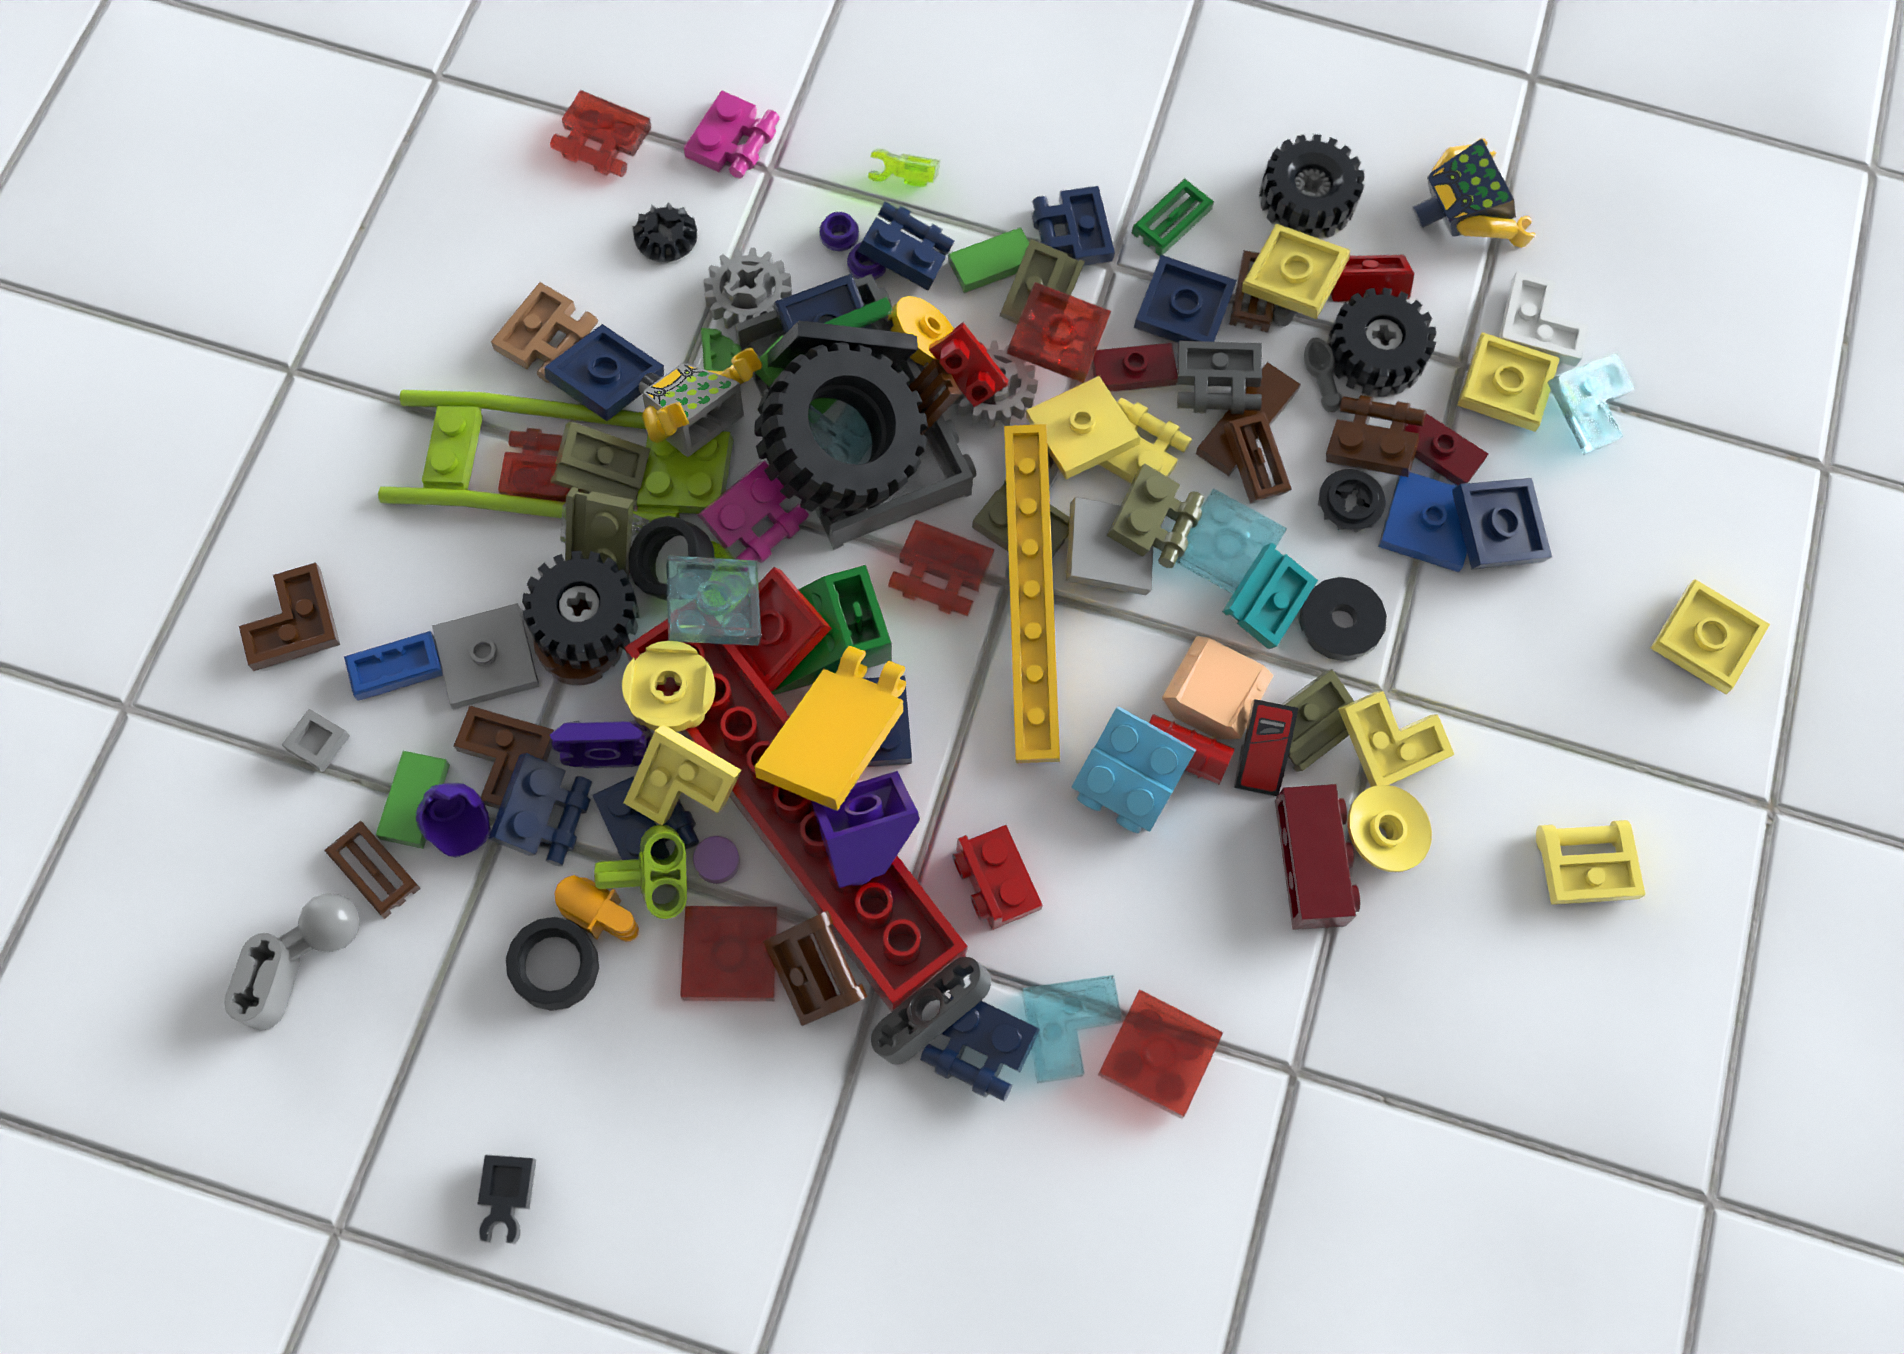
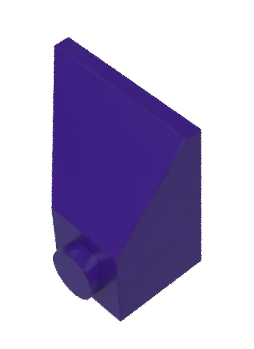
(867, 828)

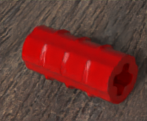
(1210, 755)

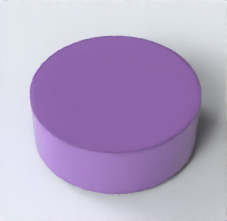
(716, 859)

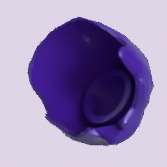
(453, 819)

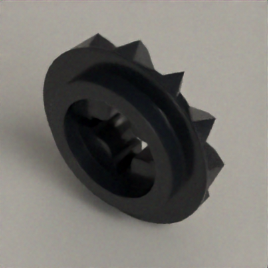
(655, 244)
(1369, 498)

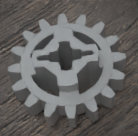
(748, 287)
(999, 406)

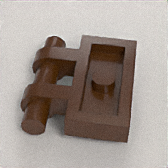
(1373, 446)

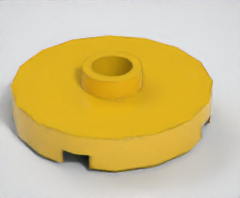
(923, 320)

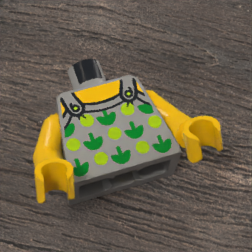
(695, 403)

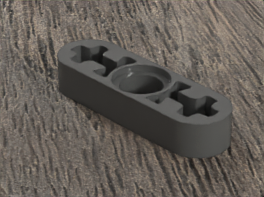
(911, 1010)

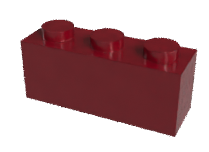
(1316, 857)

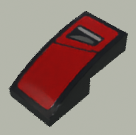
(1265, 747)

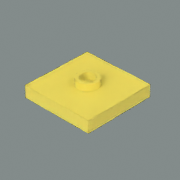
(1296, 271)
(1508, 382)
(1084, 427)
(1710, 636)

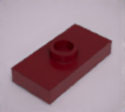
(1136, 367)
(1447, 451)

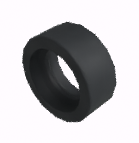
(650, 542)
(526, 940)

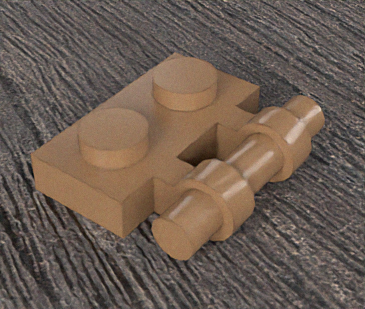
(536, 323)

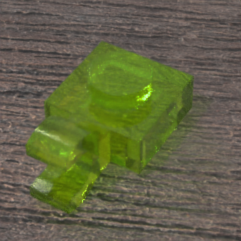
(912, 168)

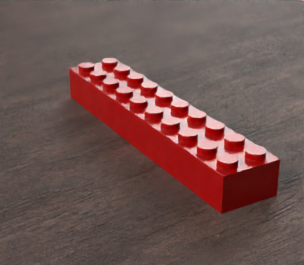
(882, 925)

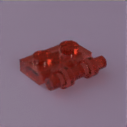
(604, 123)
(528, 472)
(944, 556)

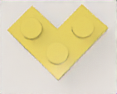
(1385, 749)
(676, 767)

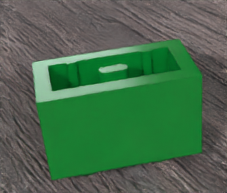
(853, 613)

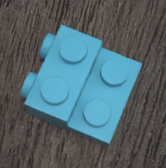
(1132, 771)

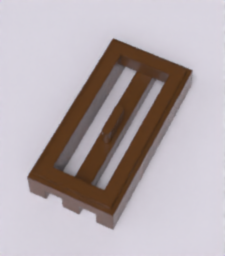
(1249, 318)
(928, 384)
(1251, 459)
(396, 896)

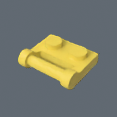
(1591, 875)

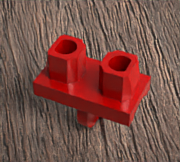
(969, 364)

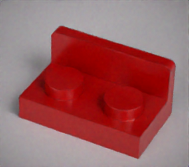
(998, 877)

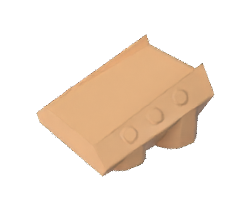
(1216, 689)

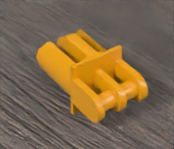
(594, 908)

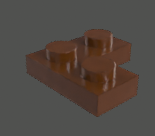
(302, 626)
(500, 741)

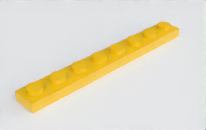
(1031, 594)

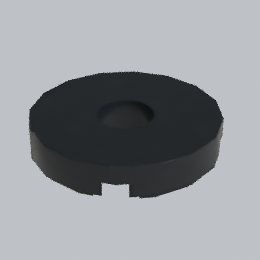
(1347, 596)

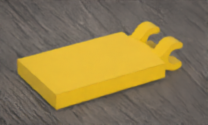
(834, 731)

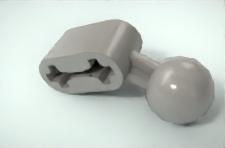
(324, 924)

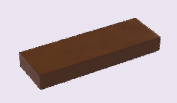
(1276, 392)

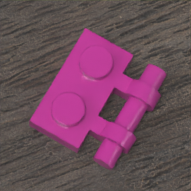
(721, 130)
(743, 506)

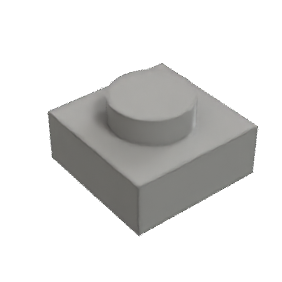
(315, 740)

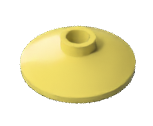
(1401, 818)

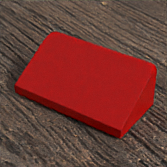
(1374, 272)

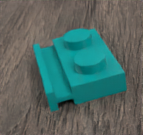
(1270, 596)

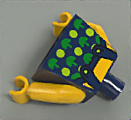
(1472, 197)

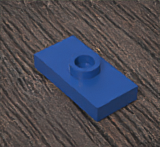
(393, 665)

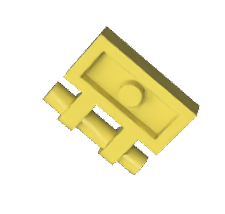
(1154, 455)

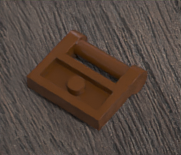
(804, 973)

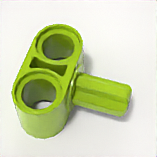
(650, 872)

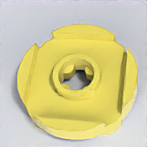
(682, 709)

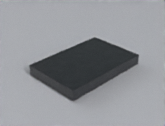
(808, 335)

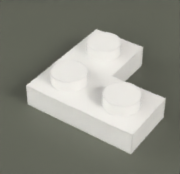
(1530, 325)

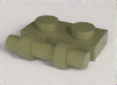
(1144, 511)

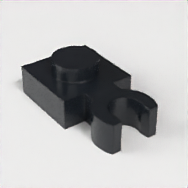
(505, 1187)

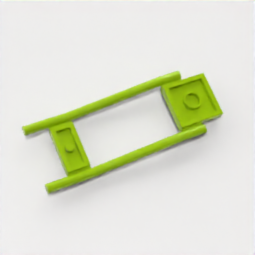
(668, 487)

